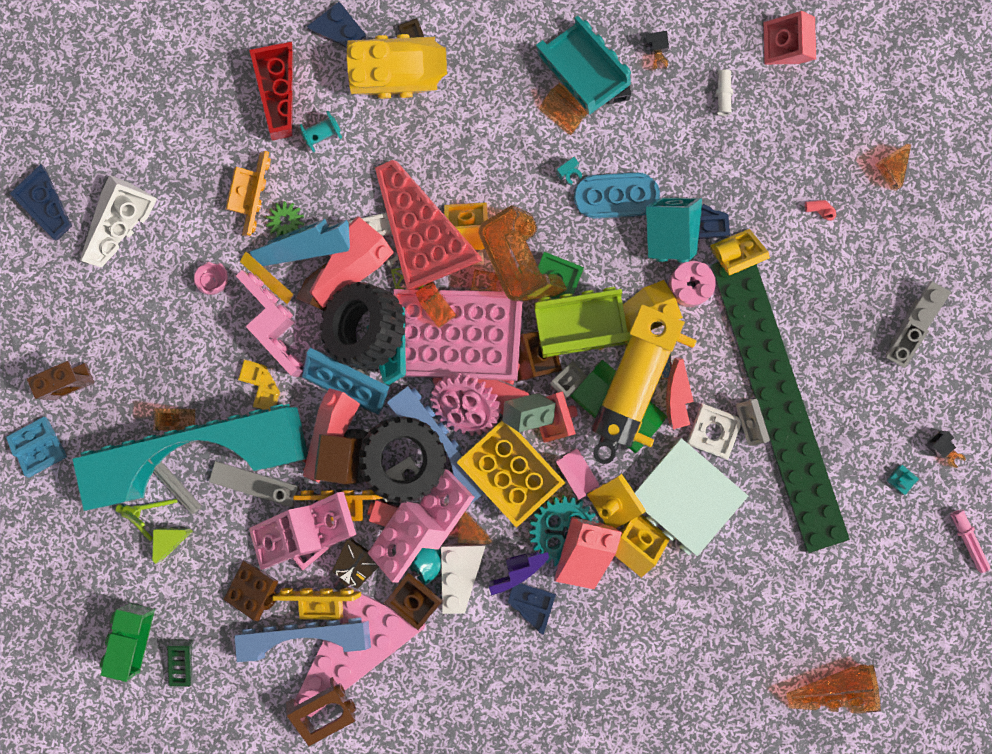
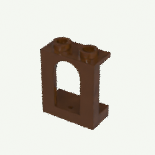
(57, 381)
(298, 713)

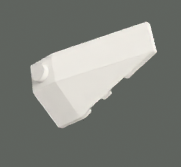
(116, 213)

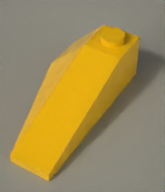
(655, 296)

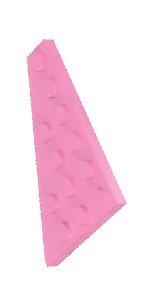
(387, 635)

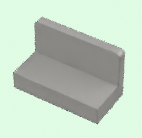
(752, 422)

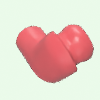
(822, 207)

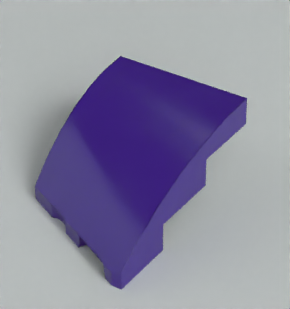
(519, 569)

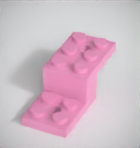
(271, 323)
(420, 526)
(302, 531)

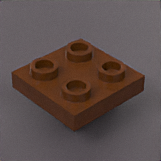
(251, 591)

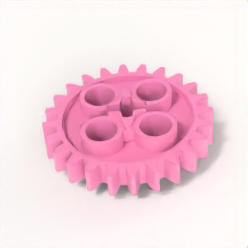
(466, 404)

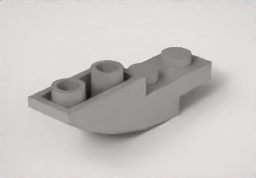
(916, 323)

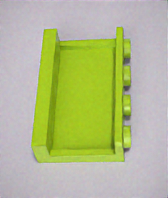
(581, 322)

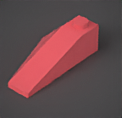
(366, 254)
(332, 419)

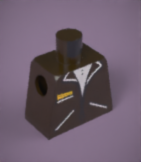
(353, 565)

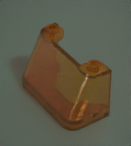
(506, 245)

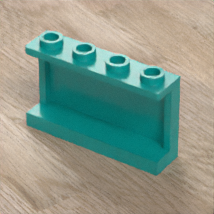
(585, 65)

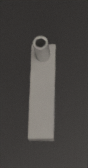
(253, 484)

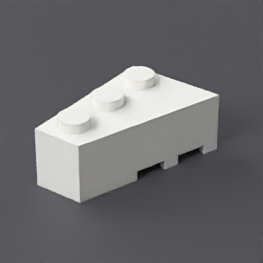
(459, 572)

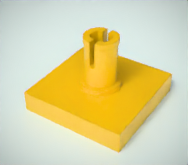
(616, 502)

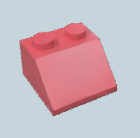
(790, 39)

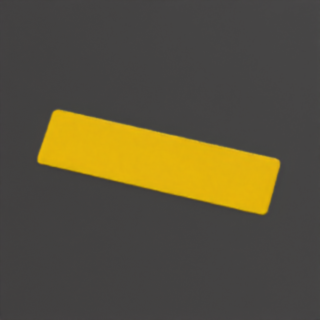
(267, 278)

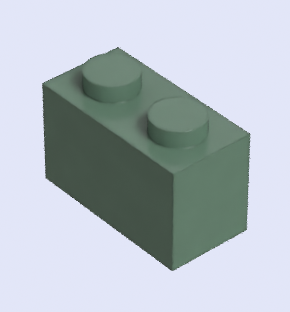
(528, 412)

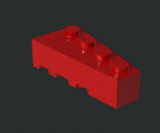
(275, 82)

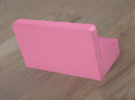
(577, 473)

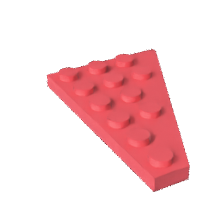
(422, 234)

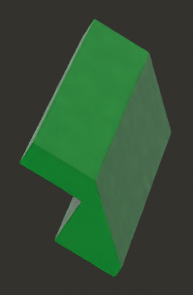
(593, 391)

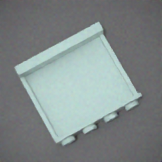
(689, 497)

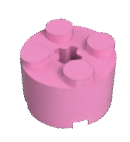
(697, 273)

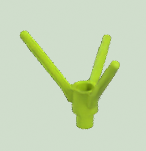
(133, 514)

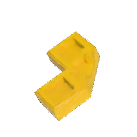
(259, 375)

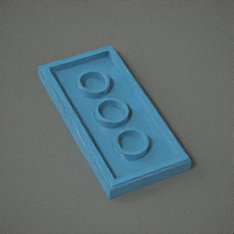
(337, 376)

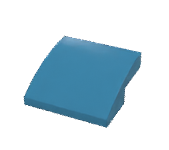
(36, 447)

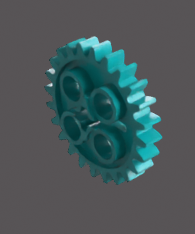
(564, 510)

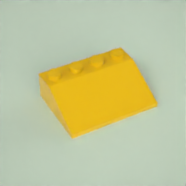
(511, 472)

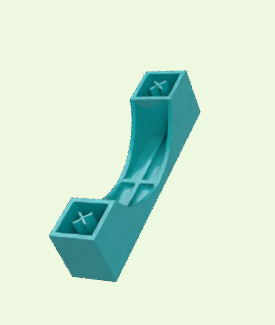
(123, 470)

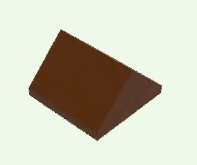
(337, 459)
(413, 601)

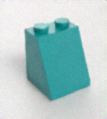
(673, 228)

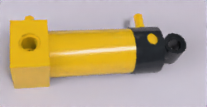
(636, 381)

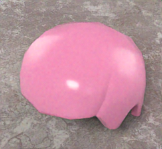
(204, 278)

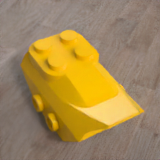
(395, 65)

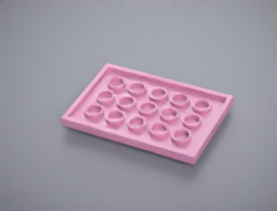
(476, 342)

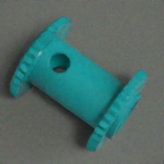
(320, 131)

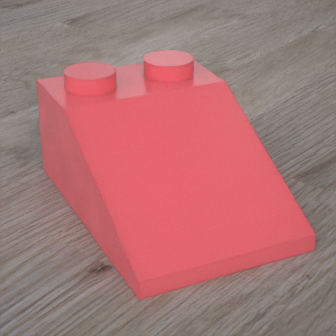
(587, 553)

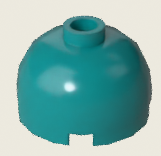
(427, 564)

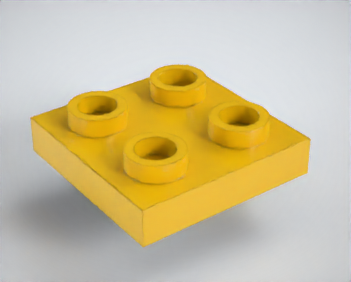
(739, 251)

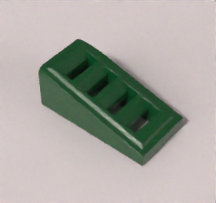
(186, 647)

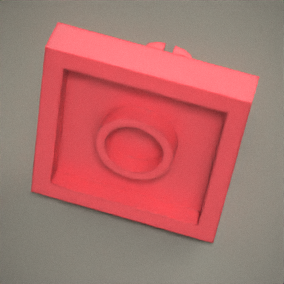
(562, 424)

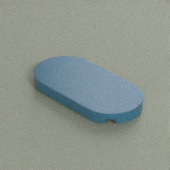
(615, 195)

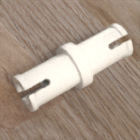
(724, 92)

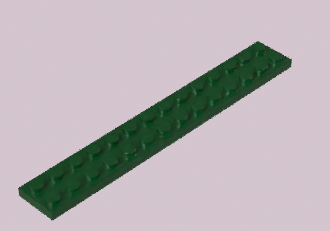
(781, 407)

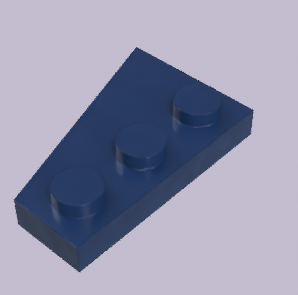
(42, 202)

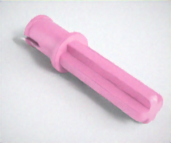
(965, 530)

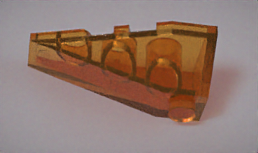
(849, 688)

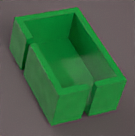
(126, 642)

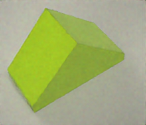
(166, 540)

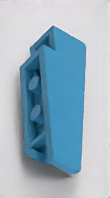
(305, 243)

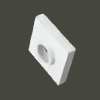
(729, 429)

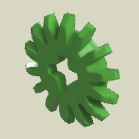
(284, 211)

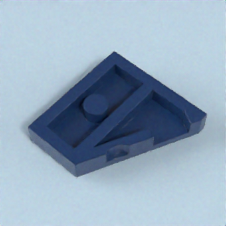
(337, 26)
(713, 223)
(533, 604)

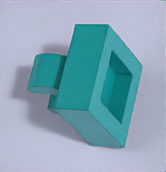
(568, 169)
(902, 479)

